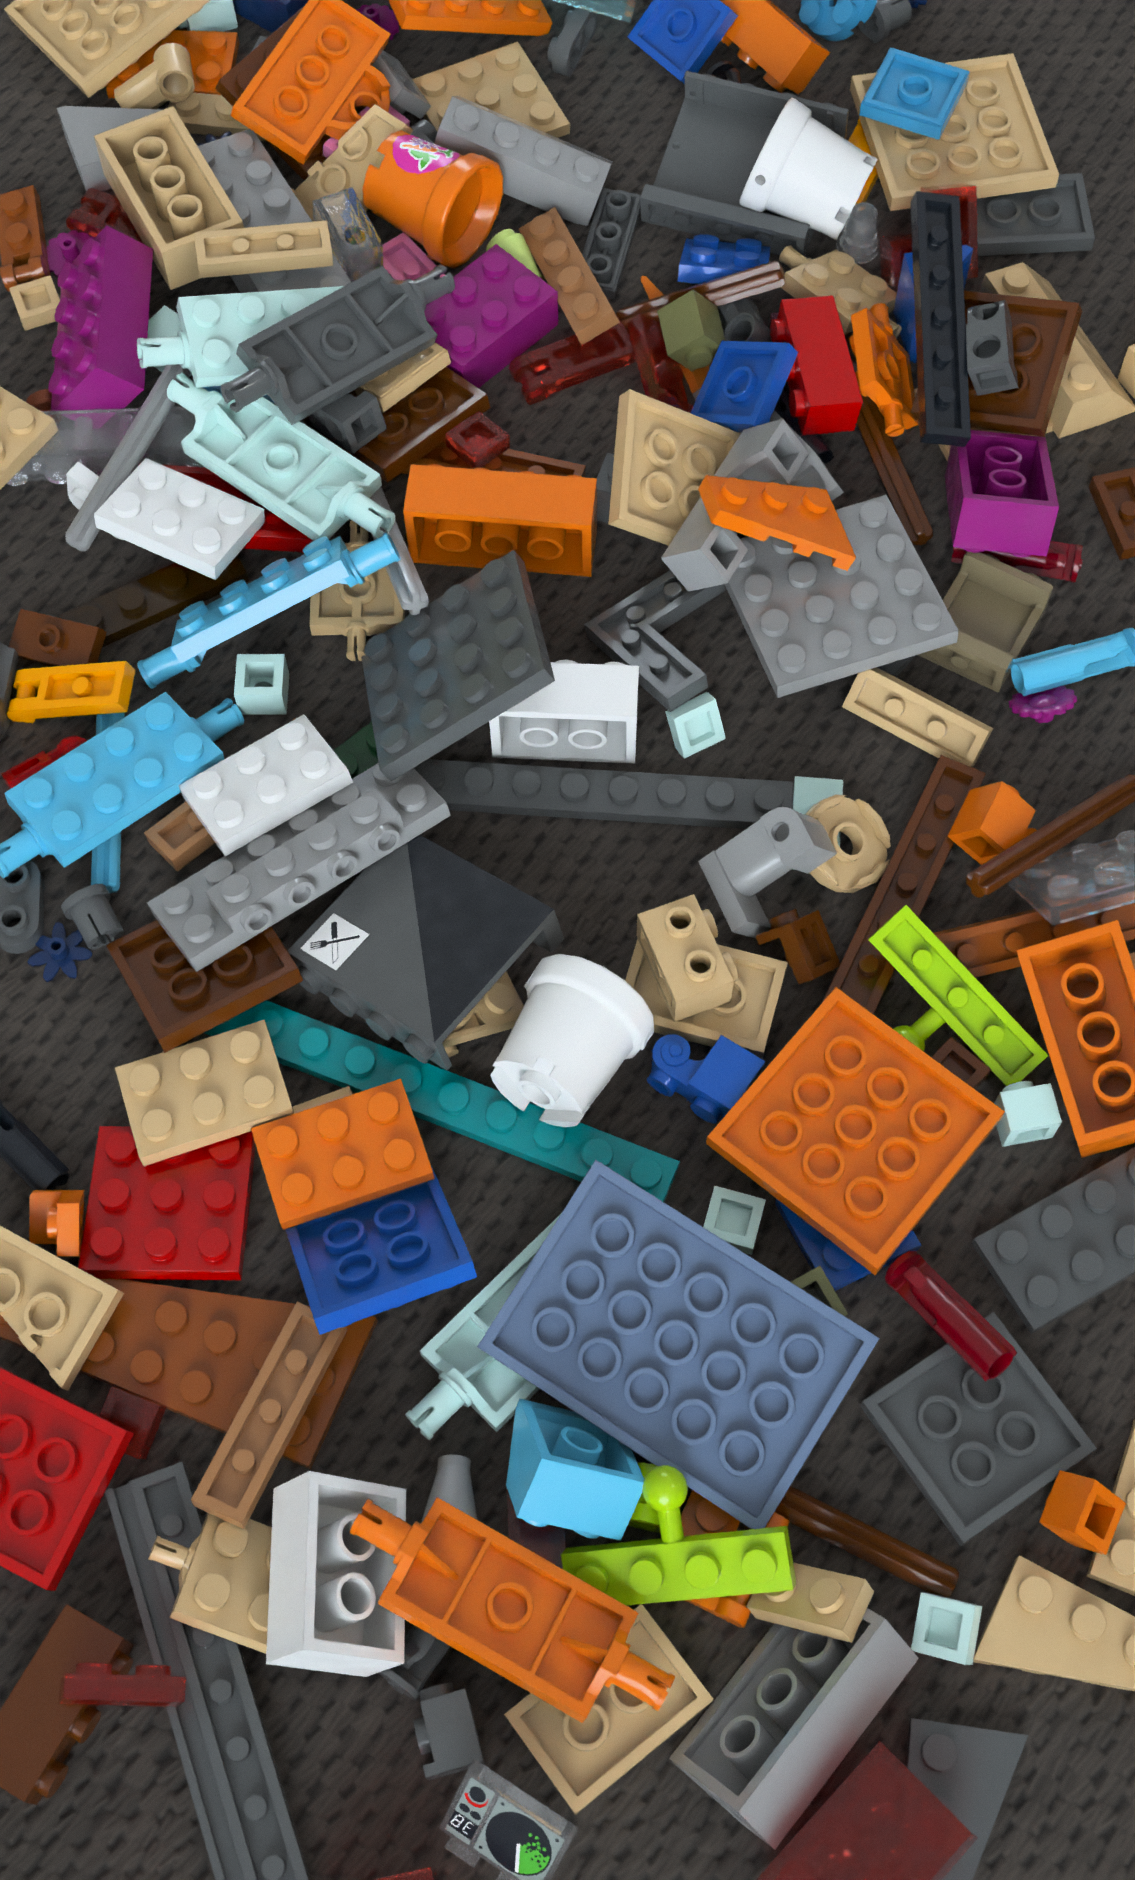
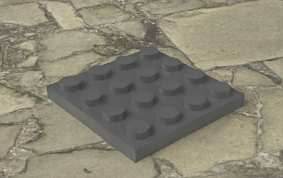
(455, 665)

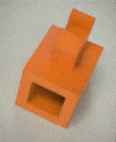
(991, 821)

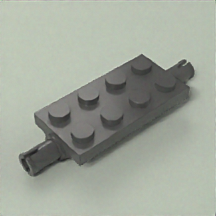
(338, 343)

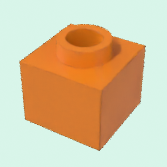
(1082, 1512)

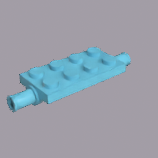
(251, 603)
(113, 780)

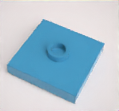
(914, 93)

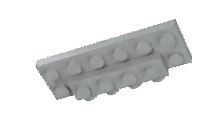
(295, 863)

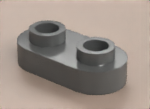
(572, 42)
(25, 902)

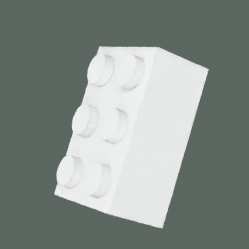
(577, 717)
(330, 1581)

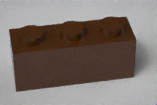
(37, 1729)

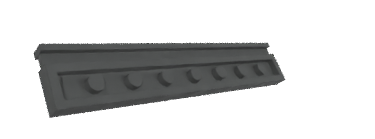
(220, 1722)

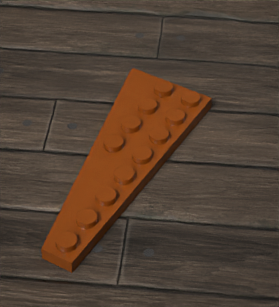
(204, 1353)

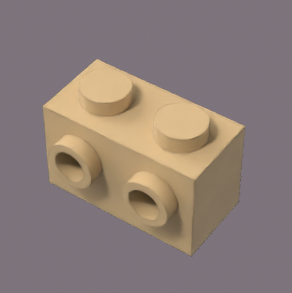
(686, 957)

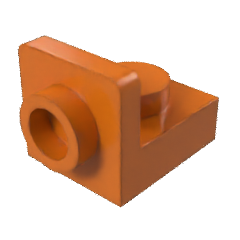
(57, 1219)

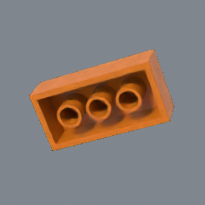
(484, 514)
(1087, 1019)

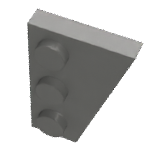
(968, 1773)

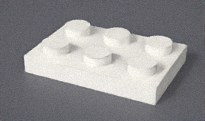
(180, 518)
(265, 784)

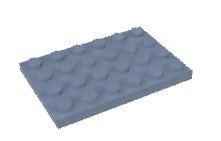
(678, 1345)

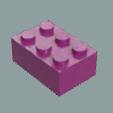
(492, 315)
(1001, 494)

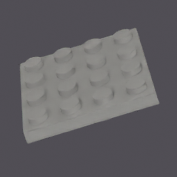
(830, 622)

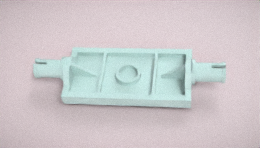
(216, 325)
(281, 464)
(467, 1372)

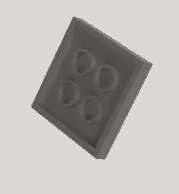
(976, 1442)

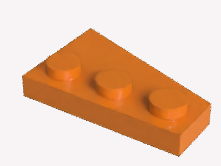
(781, 511)

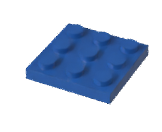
(379, 1255)

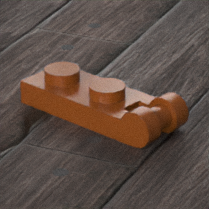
(22, 238)

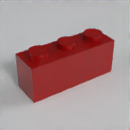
(822, 378)

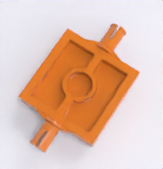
(883, 368)

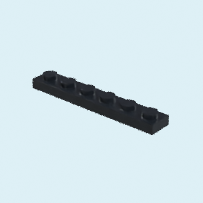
(940, 319)

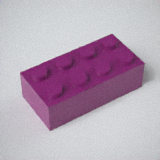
(99, 324)

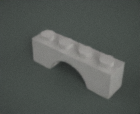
(709, 554)

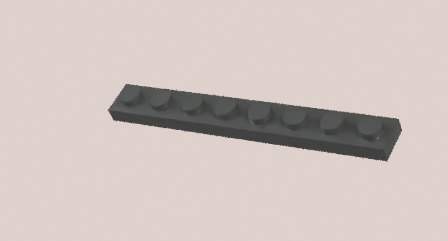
(604, 793)

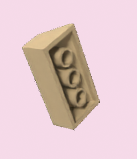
(165, 190)
(1088, 388)

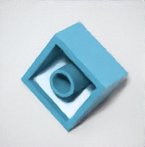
(570, 1473)

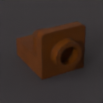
(804, 942)

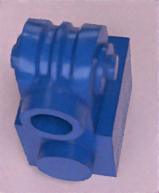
(708, 1084)

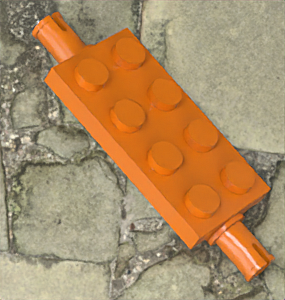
(509, 1609)

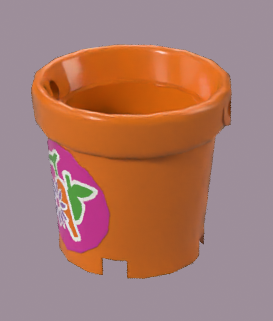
(435, 196)

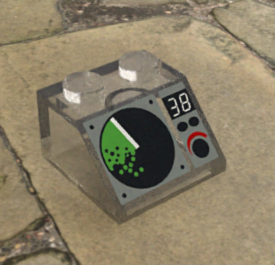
(506, 1828)

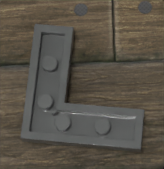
(632, 636)

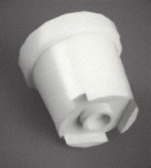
(807, 173)
(570, 1038)

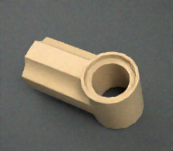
(161, 81)

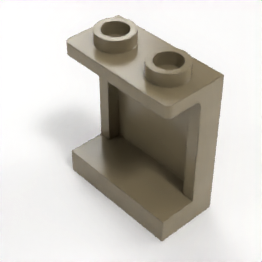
(995, 618)

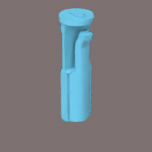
(1073, 662)

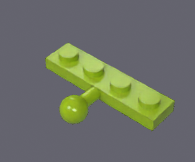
(954, 999)
(683, 1565)

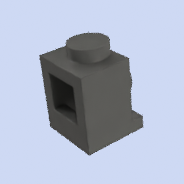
(447, 1731)

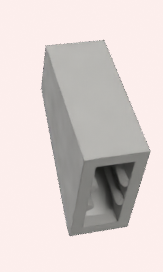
(79, 129)

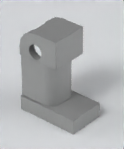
(759, 857)

